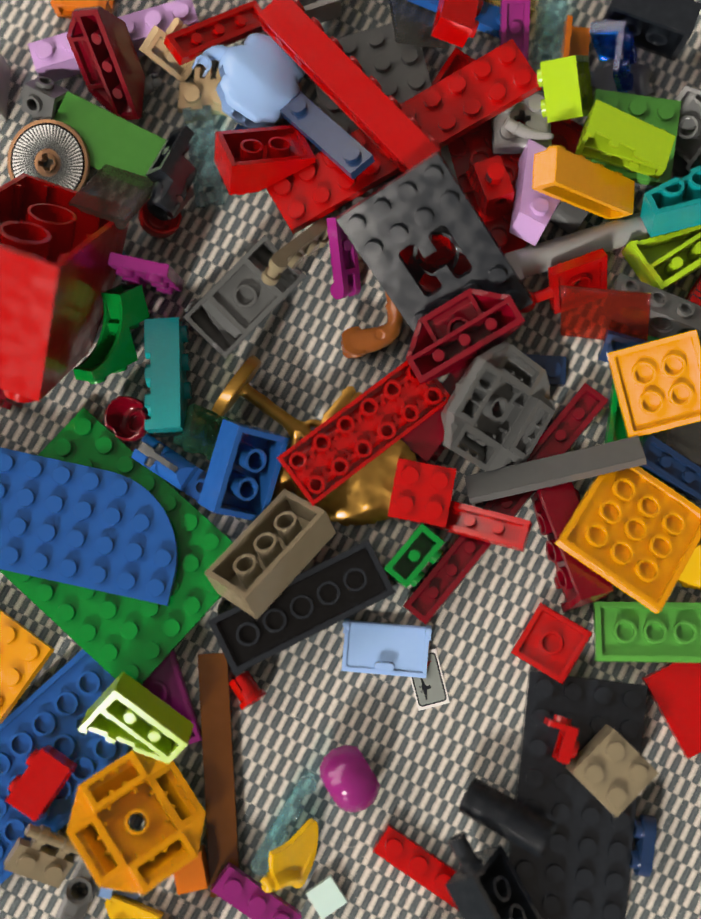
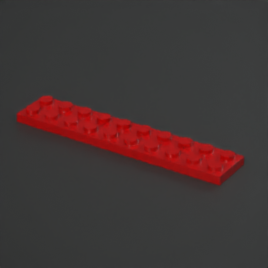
(442, 110)

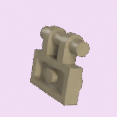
(40, 862)

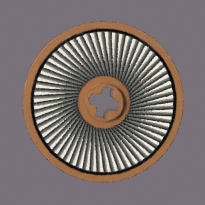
(57, 142)

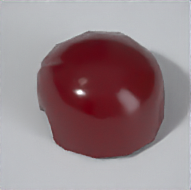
(126, 418)

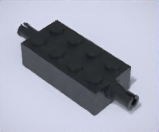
(487, 884)

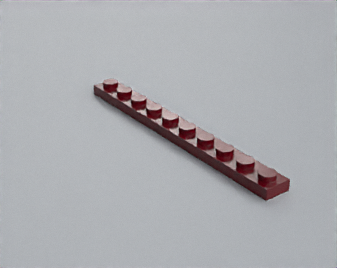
(468, 551)

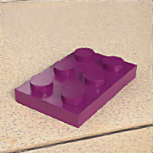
(146, 272)

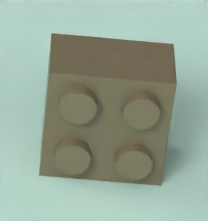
(611, 770)

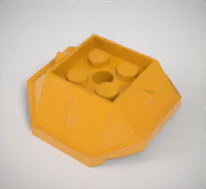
(131, 858)

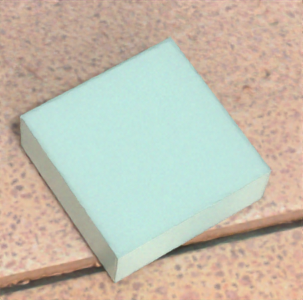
(326, 896)

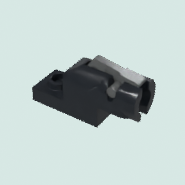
(172, 176)

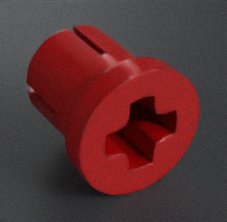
(246, 690)

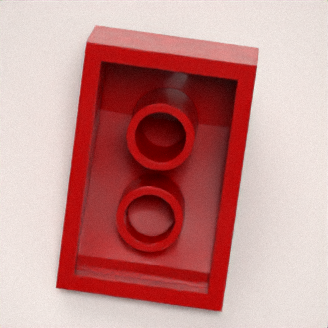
(260, 157)

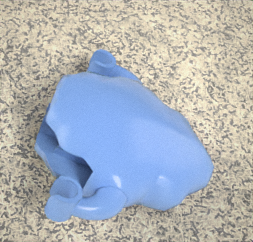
(254, 79)

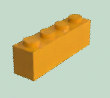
(583, 183)

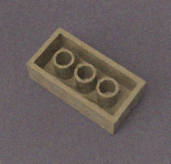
(270, 553)

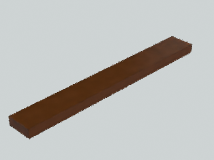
(218, 764)

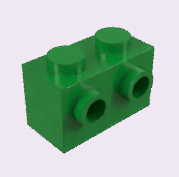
(413, 556)

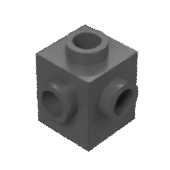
(42, 98)

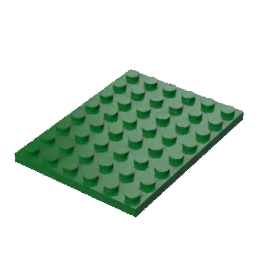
(118, 629)

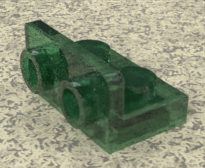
(200, 430)

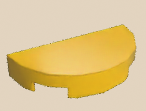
(125, 908)

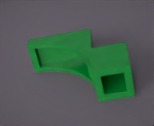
(123, 311)

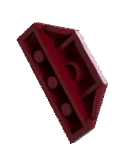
(107, 61)
(461, 331)

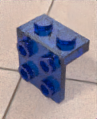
(615, 43)

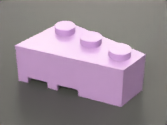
(530, 208)

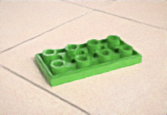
(110, 137)

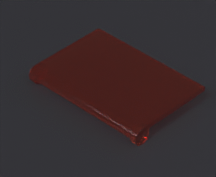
(593, 311)

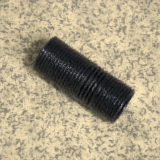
(507, 815)

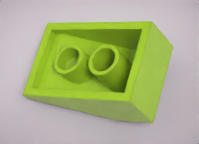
(565, 88)

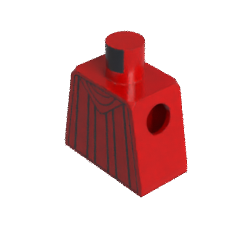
(489, 184)

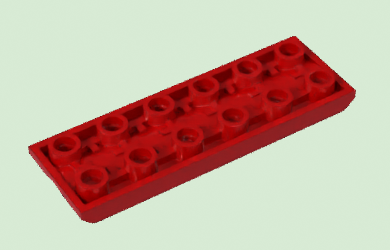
(361, 431)

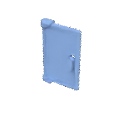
(375, 645)

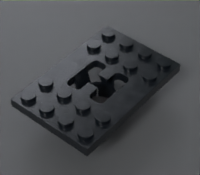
(408, 213)

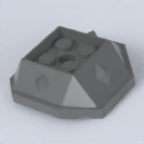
(498, 409)

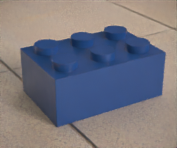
(242, 470)

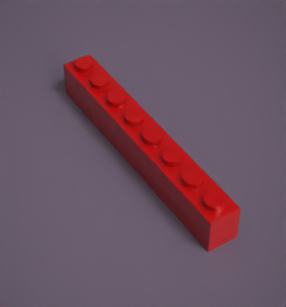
(347, 84)

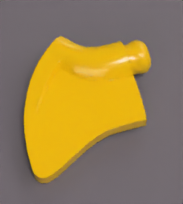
(293, 860)

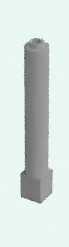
(549, 253)

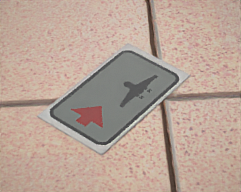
(430, 690)

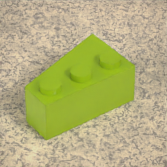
(624, 141)
(666, 257)

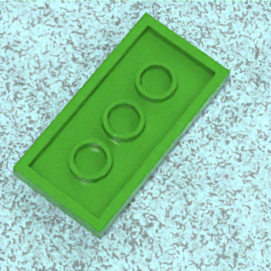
(638, 635)

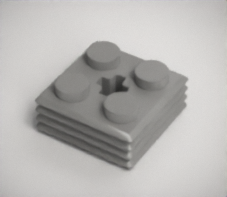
(529, 112)

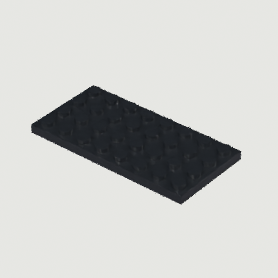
(590, 852)

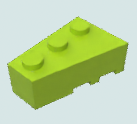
(138, 719)

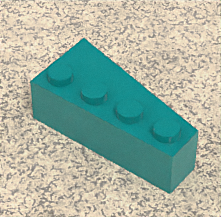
(673, 204)
(166, 375)

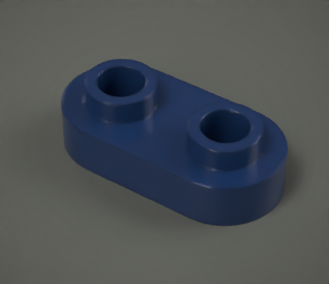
(645, 838)

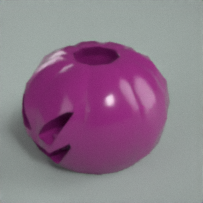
(349, 779)

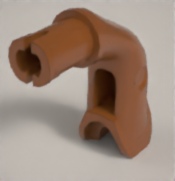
(359, 342)

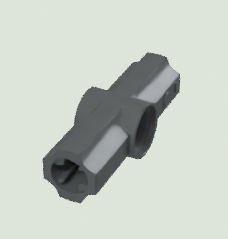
(74, 902)

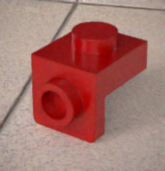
(566, 743)

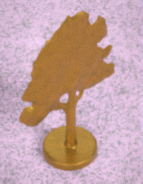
(360, 498)

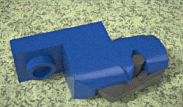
(170, 466)

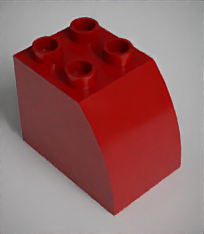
(49, 284)

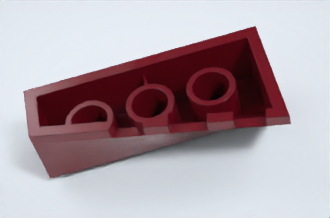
(578, 582)

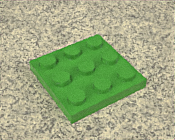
(655, 111)

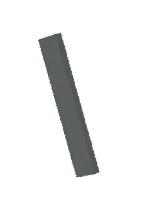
(555, 470)

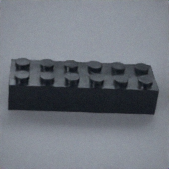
(304, 608)

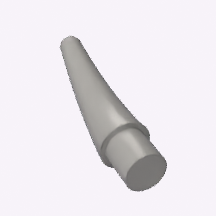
(523, 131)

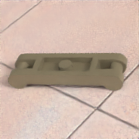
(294, 251)

